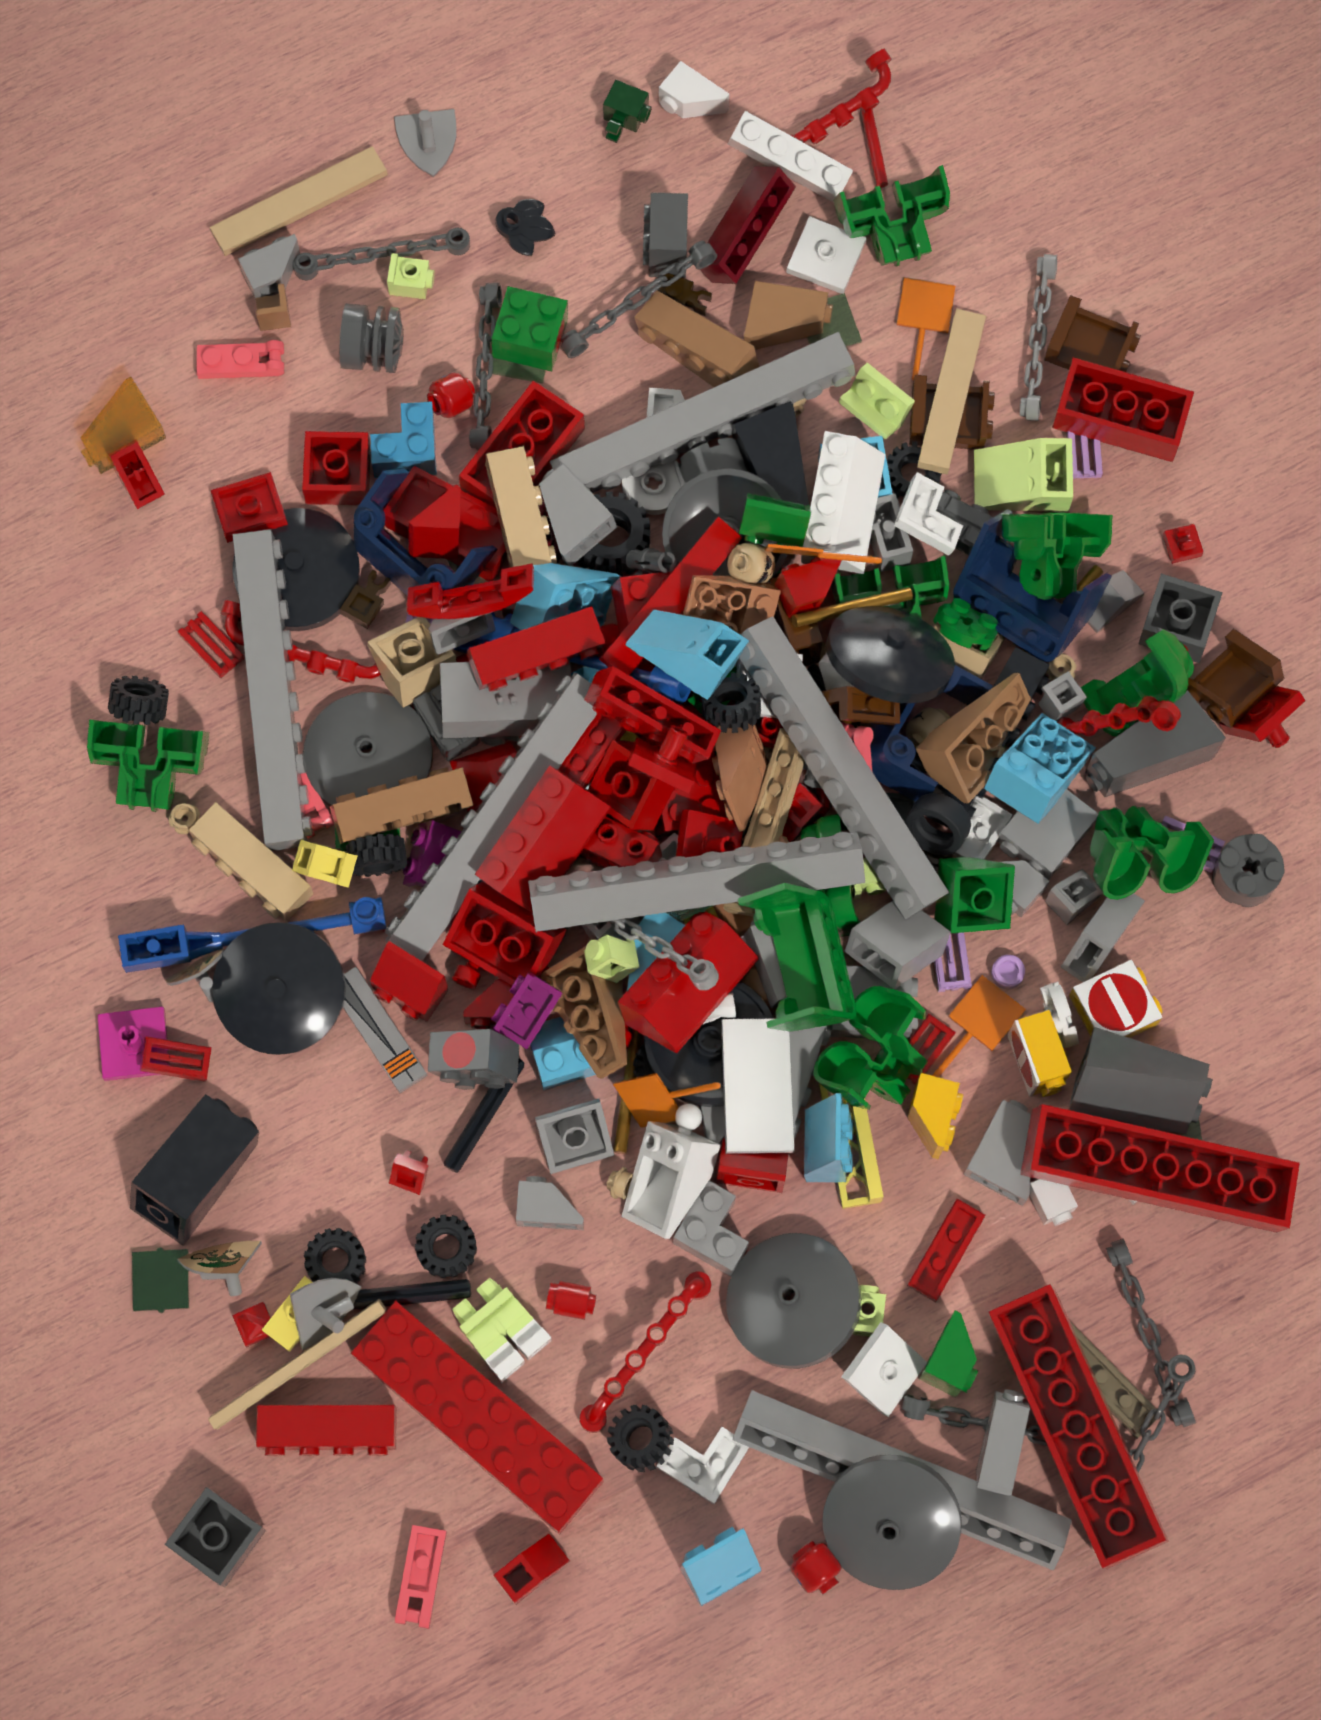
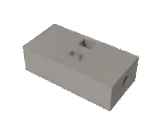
(495, 713)

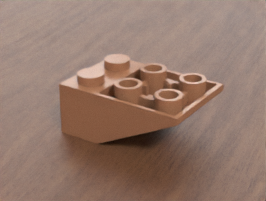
(731, 601)
(741, 769)

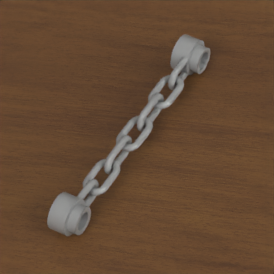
(1031, 406)
(701, 981)

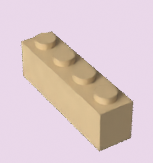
(518, 508)
(251, 862)

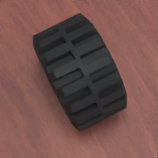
(634, 522)

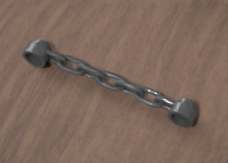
(701, 257)
(311, 271)
(491, 297)
(1120, 1255)
(917, 1409)
(1146, 1436)

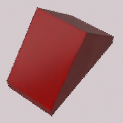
(136, 474)

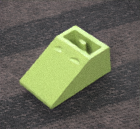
(1025, 475)

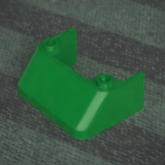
(807, 955)

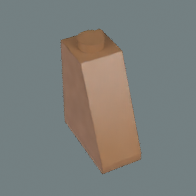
(785, 314)

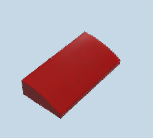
(477, 519)

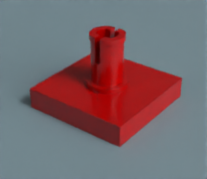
(1266, 717)
(664, 761)
(706, 833)

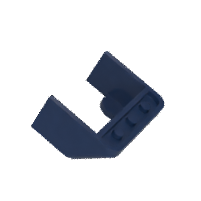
(393, 558)
(1032, 623)
(894, 752)

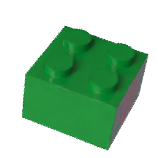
(529, 328)

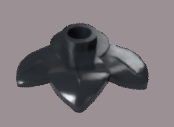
(529, 225)

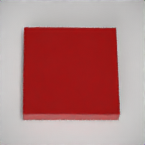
(249, 506)

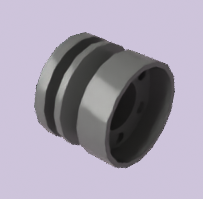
(370, 338)

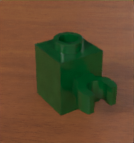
(625, 108)

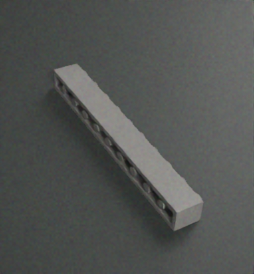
(709, 414)
(270, 690)
(840, 769)
(694, 881)
(449, 882)
(831, 1449)

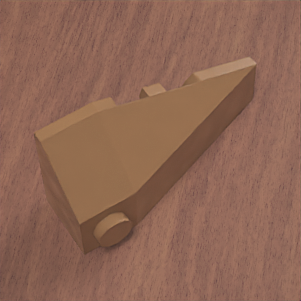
(967, 743)
(590, 1013)

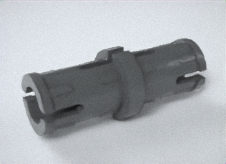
(651, 560)

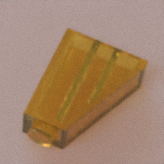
(119, 423)

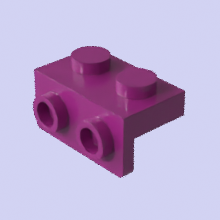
(426, 849)
(527, 1009)

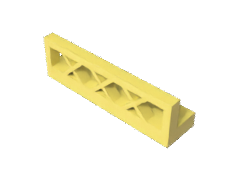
(867, 1159)

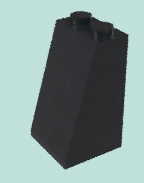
(773, 451)
(193, 1168)

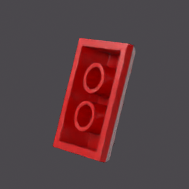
(500, 935)

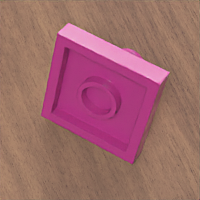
(123, 1041)

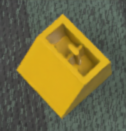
(931, 1111)

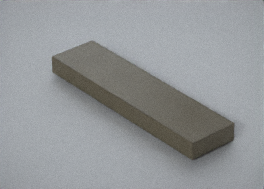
(1121, 1396)

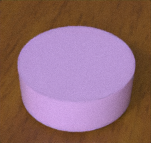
(1008, 971)

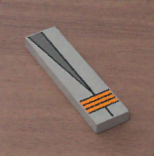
(380, 1033)

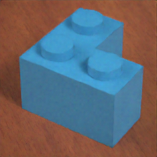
(411, 447)

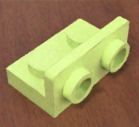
(877, 401)

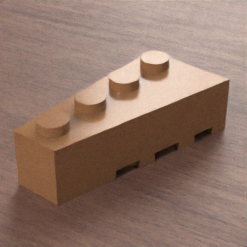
(694, 340)
(401, 805)

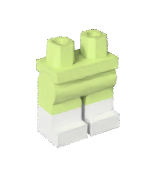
(495, 1320)

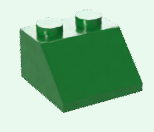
(774, 520)
(977, 896)
(952, 1359)

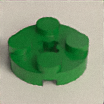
(966, 625)

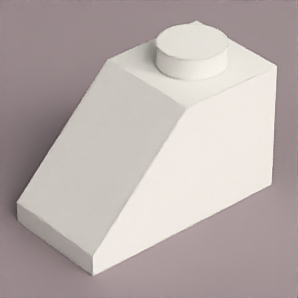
(691, 94)

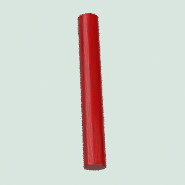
(874, 148)

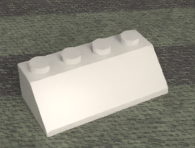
(844, 498)

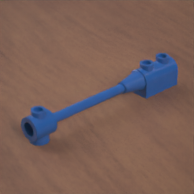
(656, 680)
(178, 946)

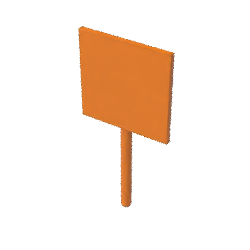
(925, 307)
(819, 553)
(985, 1015)
(650, 1099)

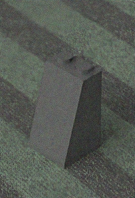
(1149, 753)
(1139, 1083)

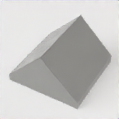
(574, 1136)

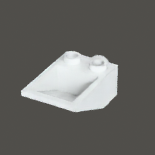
(670, 1172)

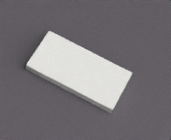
(756, 1087)

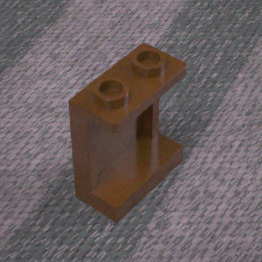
(1090, 339)
(974, 423)
(1236, 680)
(856, 706)

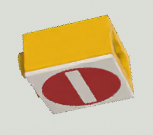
(1117, 1002)
(1039, 1054)

